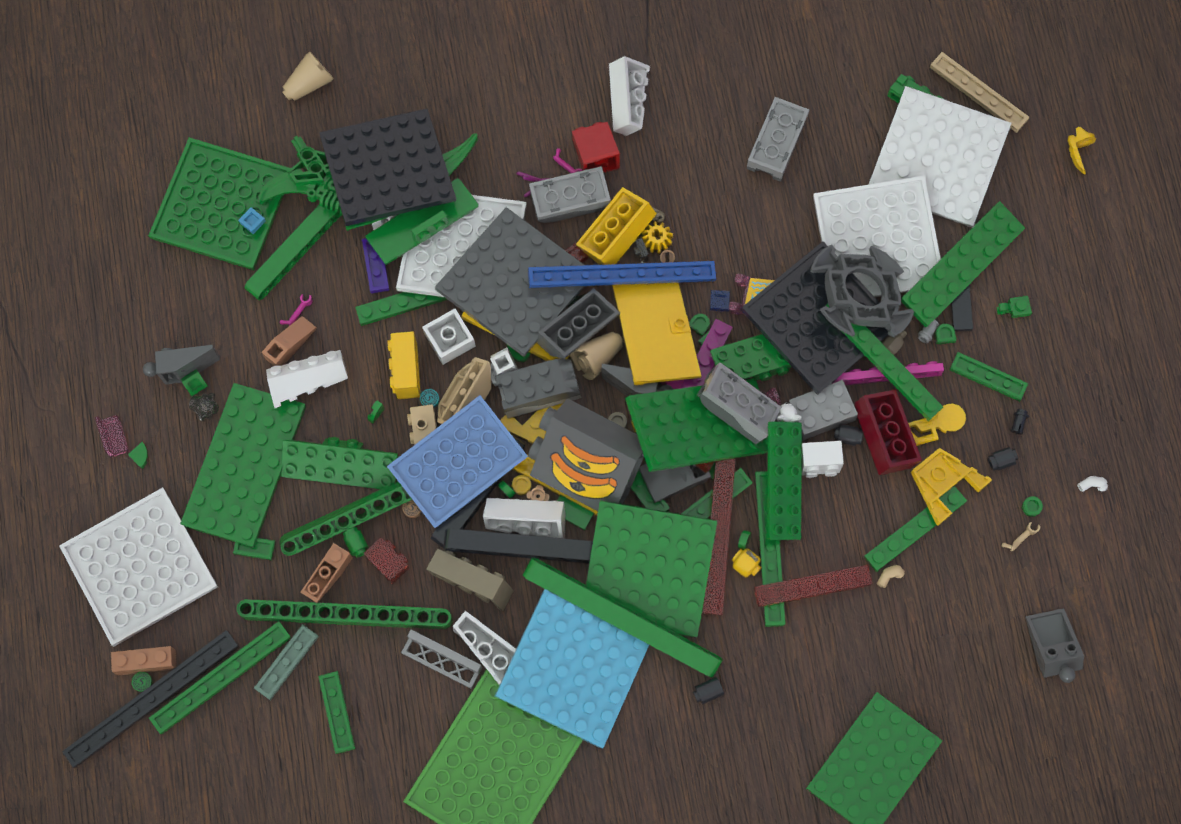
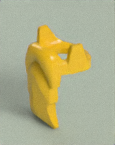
(1081, 140)

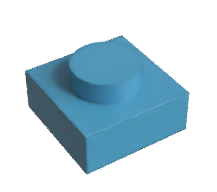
(252, 220)

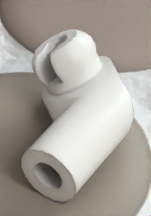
(1099, 482)

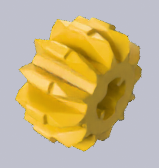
(663, 234)

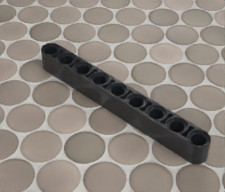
(517, 545)

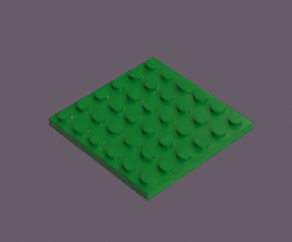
(208, 199)
(653, 562)

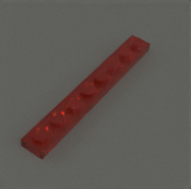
(720, 511)

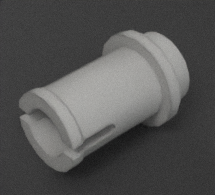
(927, 332)

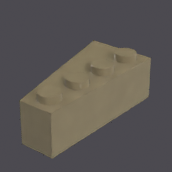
(471, 578)

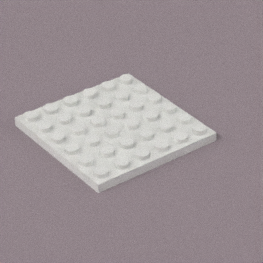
(948, 146)
(882, 215)
(433, 258)
(138, 567)

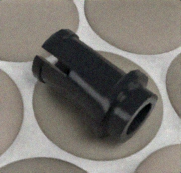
(1019, 421)

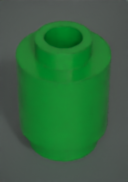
(355, 542)

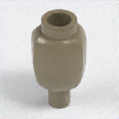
(895, 343)

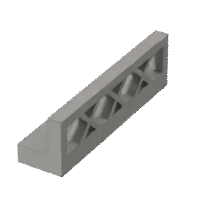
(445, 652)

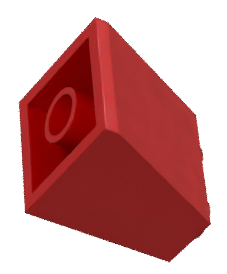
(596, 147)

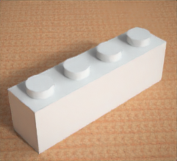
(627, 94)
(305, 376)
(525, 517)
(485, 644)

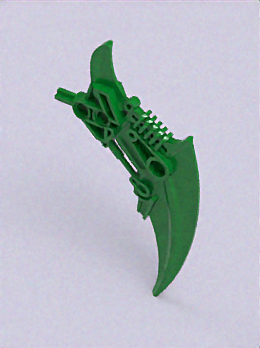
(317, 180)

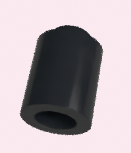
(708, 691)

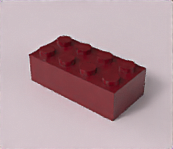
(887, 432)

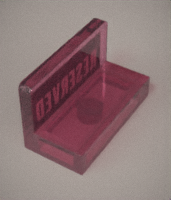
(112, 435)

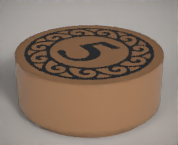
(411, 509)

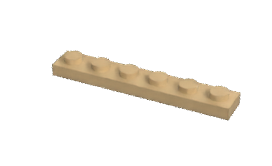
(979, 91)

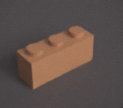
(143, 660)

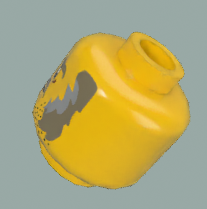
(746, 562)

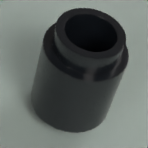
(848, 435)
(1002, 459)

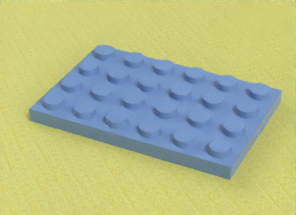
(457, 461)

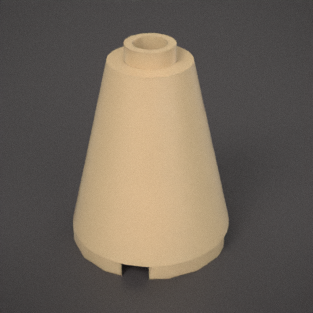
(306, 78)
(595, 353)

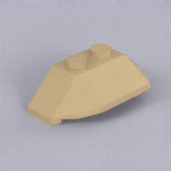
(467, 385)

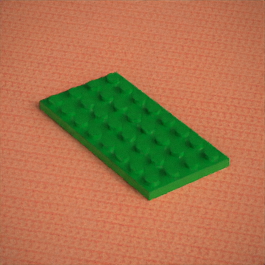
(682, 432)
(242, 466)

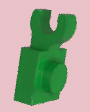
(1016, 306)

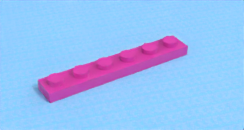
(873, 375)

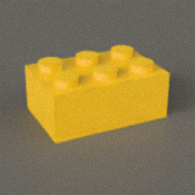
(404, 365)

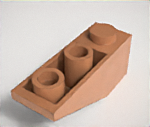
(288, 342)
(327, 573)

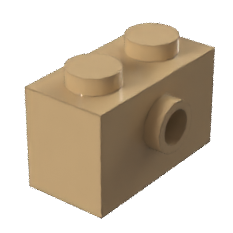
(422, 421)

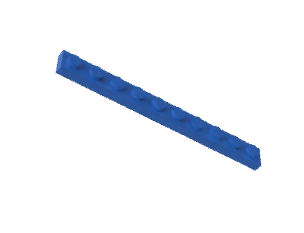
(621, 274)

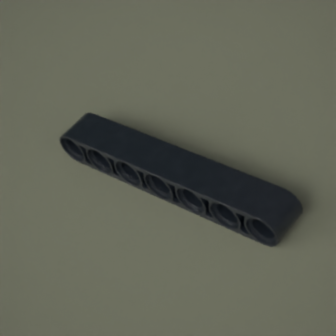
(465, 514)

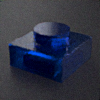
(719, 300)

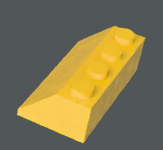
(616, 228)

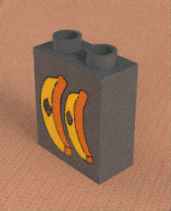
(585, 455)

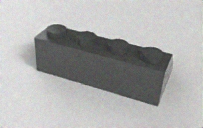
(576, 325)

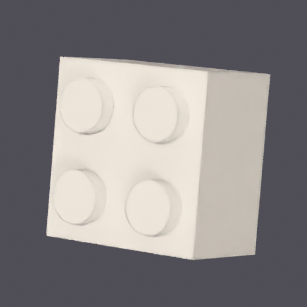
(449, 336)
(822, 458)

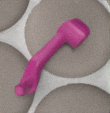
(562, 163)
(298, 311)

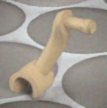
(1022, 537)

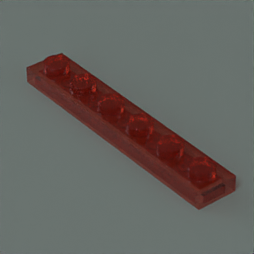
(813, 586)

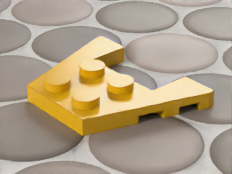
(530, 429)
(938, 475)

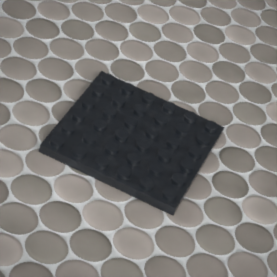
(387, 167)
(792, 322)

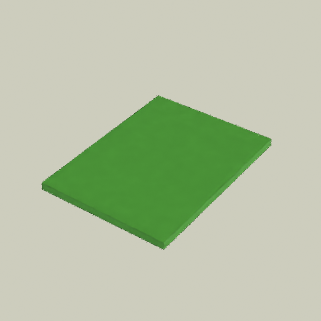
(492, 764)

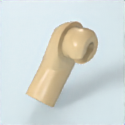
(890, 572)

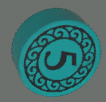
(429, 397)

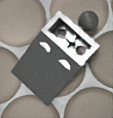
(177, 363)
(622, 380)
(672, 481)
(1055, 644)

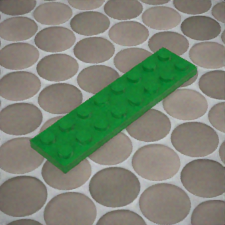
(962, 264)

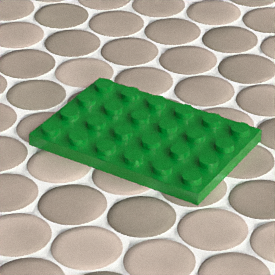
(874, 763)

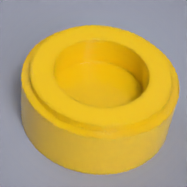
(521, 485)

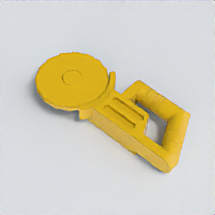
(949, 418)

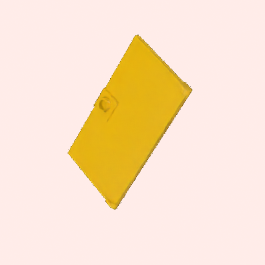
(656, 332)

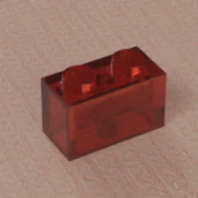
(387, 560)

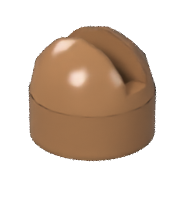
(663, 256)

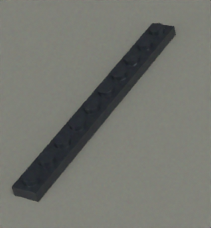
(150, 699)

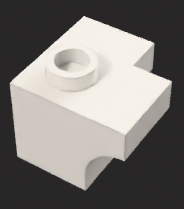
(501, 363)

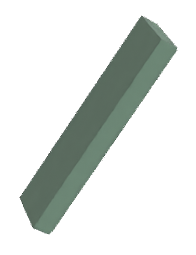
(286, 662)

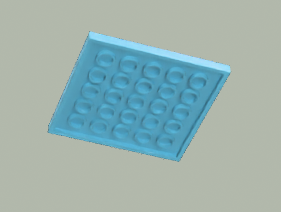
(572, 669)

